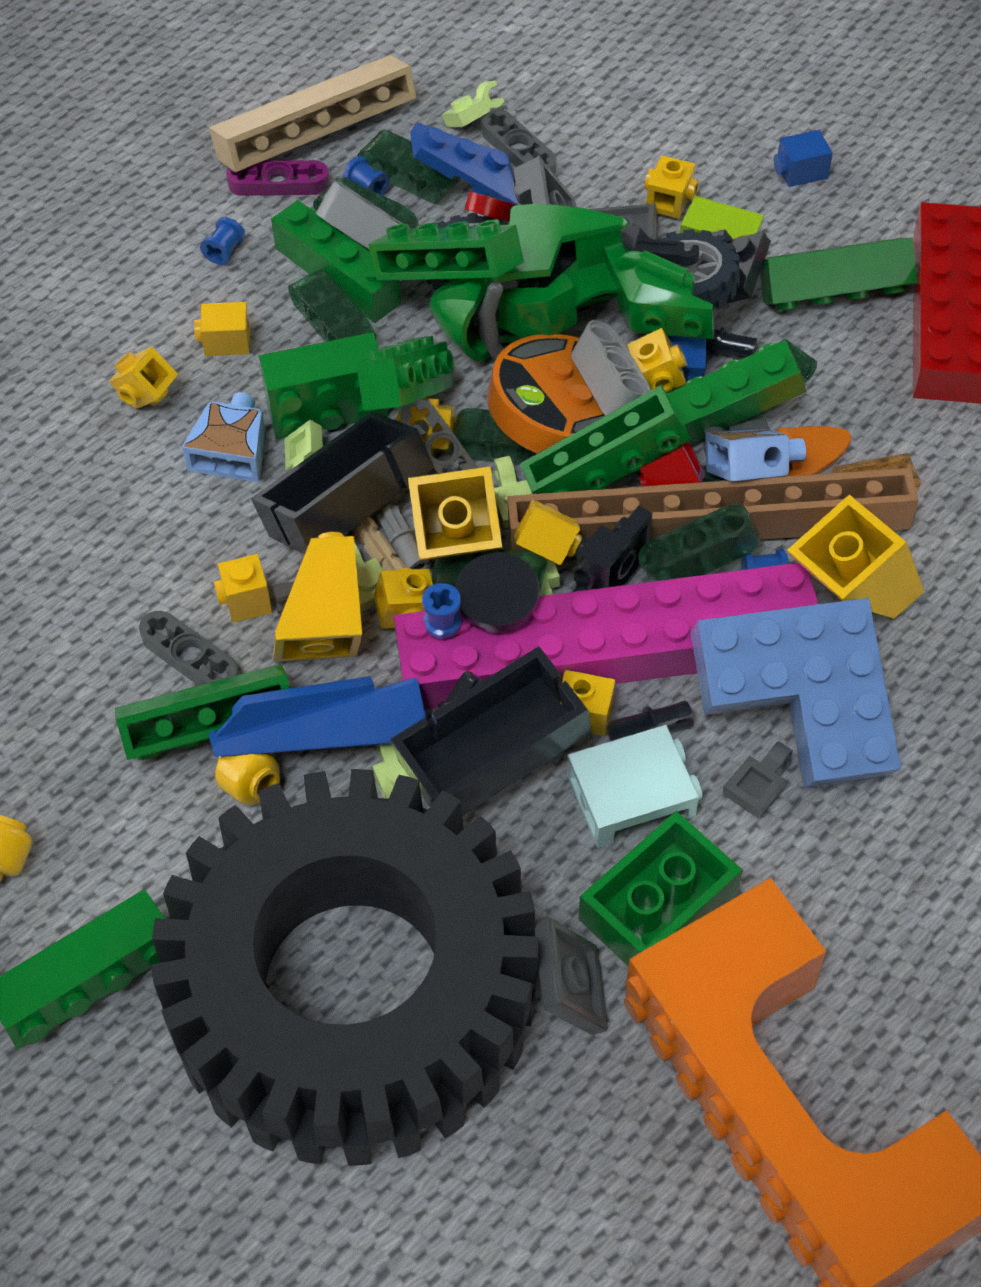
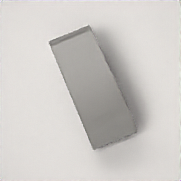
(354, 215)
(608, 367)

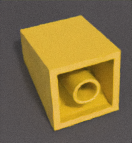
(455, 513)
(860, 559)
(323, 605)

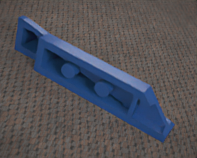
(319, 717)

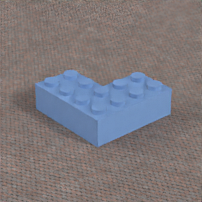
(818, 663)

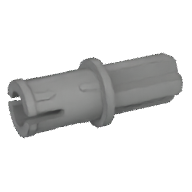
(401, 537)

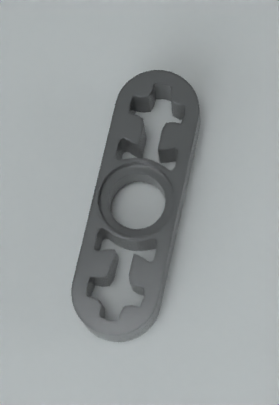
(514, 133)
(432, 418)
(182, 637)

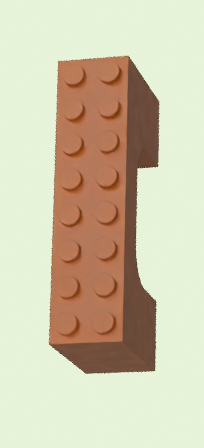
(846, 1211)

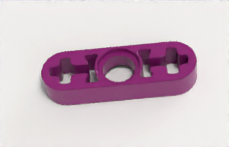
(301, 168)

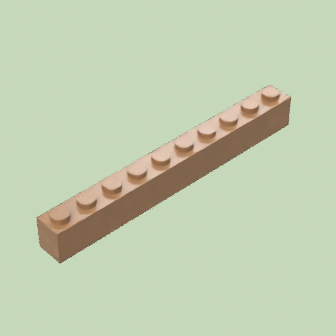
(777, 504)

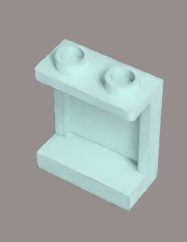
(632, 782)

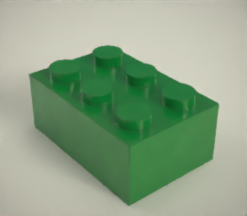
(316, 384)
(658, 888)

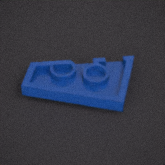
(454, 156)

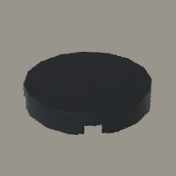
(498, 592)

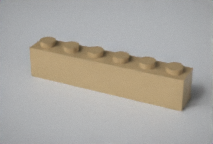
(312, 113)

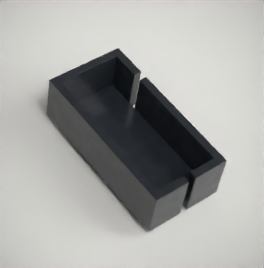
(343, 481)
(494, 733)

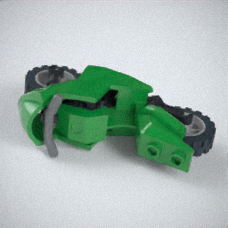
(580, 260)

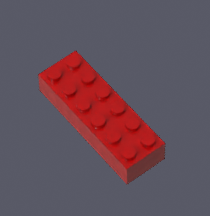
(947, 303)

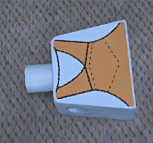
(228, 440)
(751, 454)

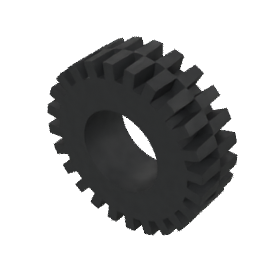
(370, 1076)

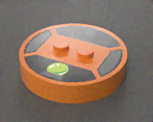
(540, 392)

